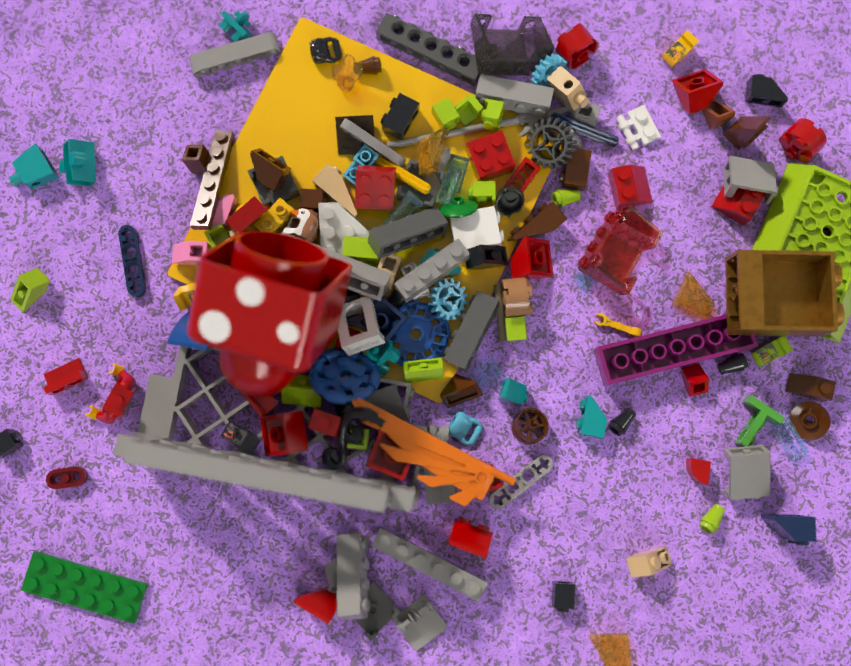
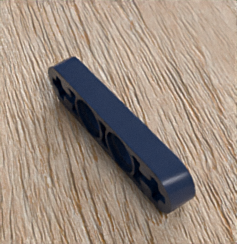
(128, 262)

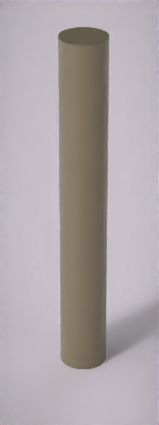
(500, 313)

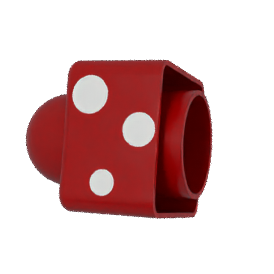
(267, 307)

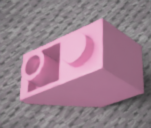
(225, 208)
(189, 252)

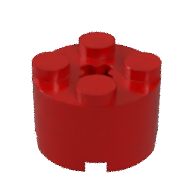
(576, 46)
(802, 140)

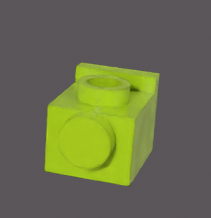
(492, 114)
(482, 192)

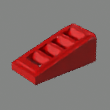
(529, 163)

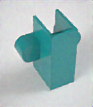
(78, 162)

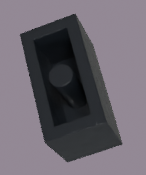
(400, 116)

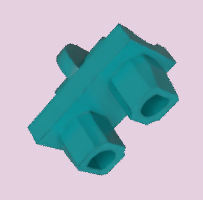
(230, 21)
(381, 355)

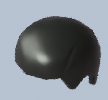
(509, 201)

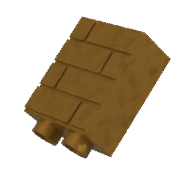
(783, 293)

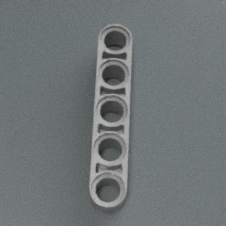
(234, 53)

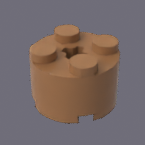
(516, 297)

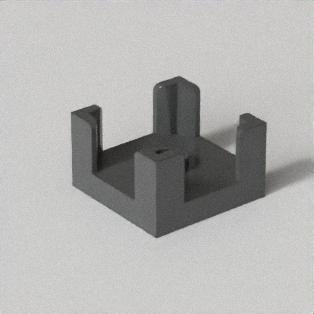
(434, 179)
(268, 198)
(380, 613)

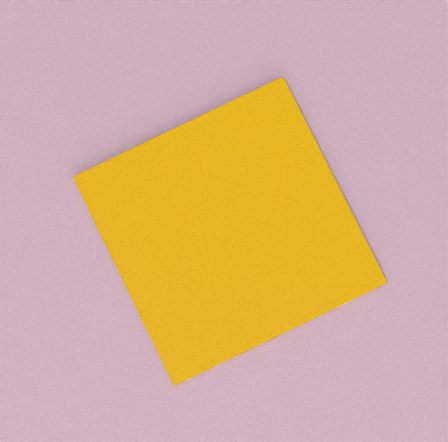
(298, 122)

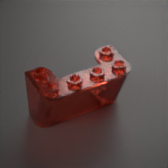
(618, 248)

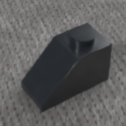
(764, 91)
(486, 257)

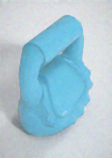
(460, 426)

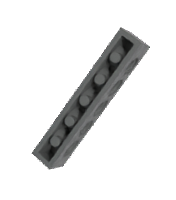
(419, 50)

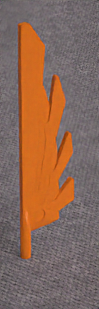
(440, 458)

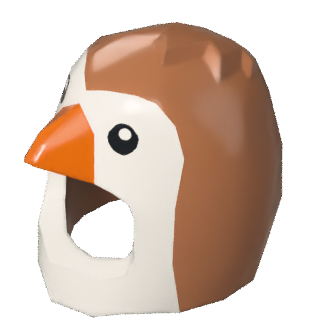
(303, 224)

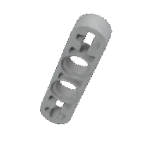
(377, 146)
(522, 484)

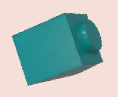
(513, 392)

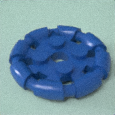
(426, 341)
(357, 383)

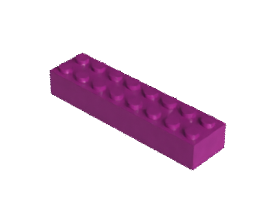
(669, 350)

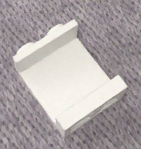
(478, 228)

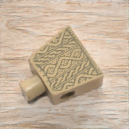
(573, 94)

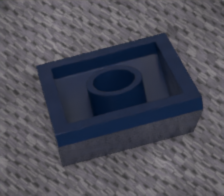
(384, 312)

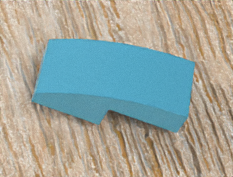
(365, 156)

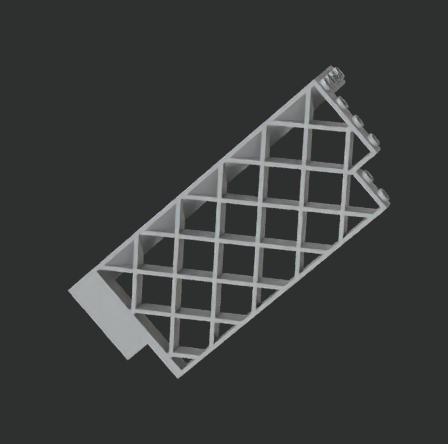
(155, 449)

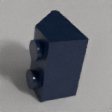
(794, 528)

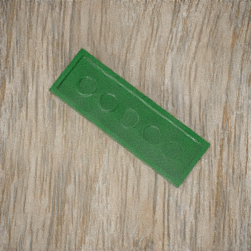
(84, 587)

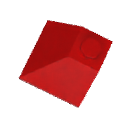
(697, 90)
(532, 259)
(319, 603)

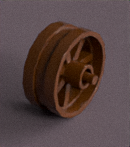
(529, 426)

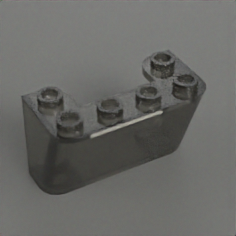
(509, 50)

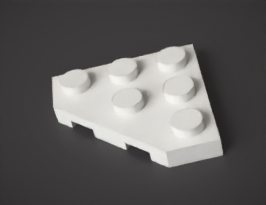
(337, 223)

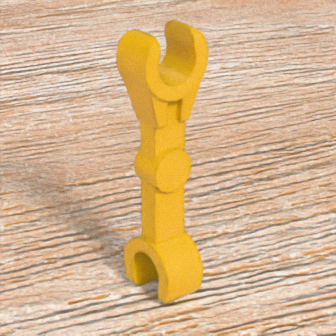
(632, 331)

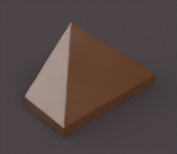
(460, 390)

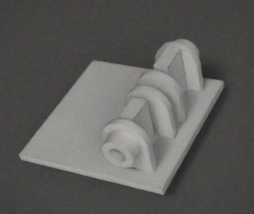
(420, 622)

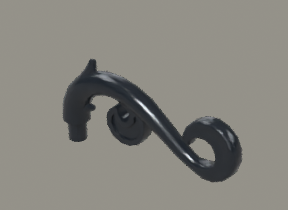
(345, 435)

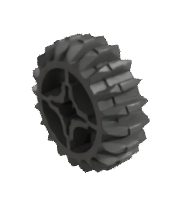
(549, 136)

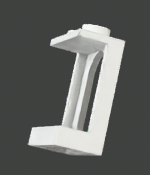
(365, 340)

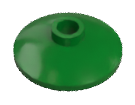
(459, 208)

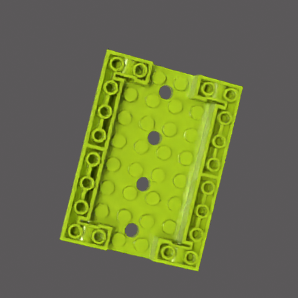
(797, 219)

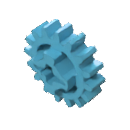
(546, 68)
(447, 309)

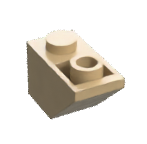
(392, 265)
(648, 562)

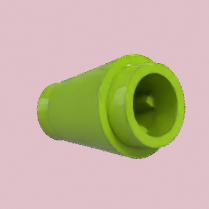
(565, 197)
(711, 520)

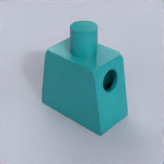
(33, 168)

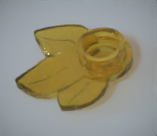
(347, 73)

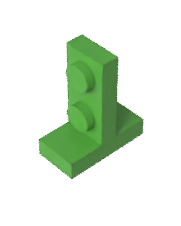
(757, 420)

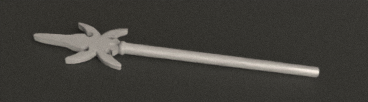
(521, 119)

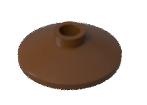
(807, 429)

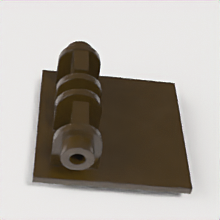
(345, 142)

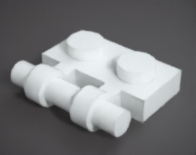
(642, 124)

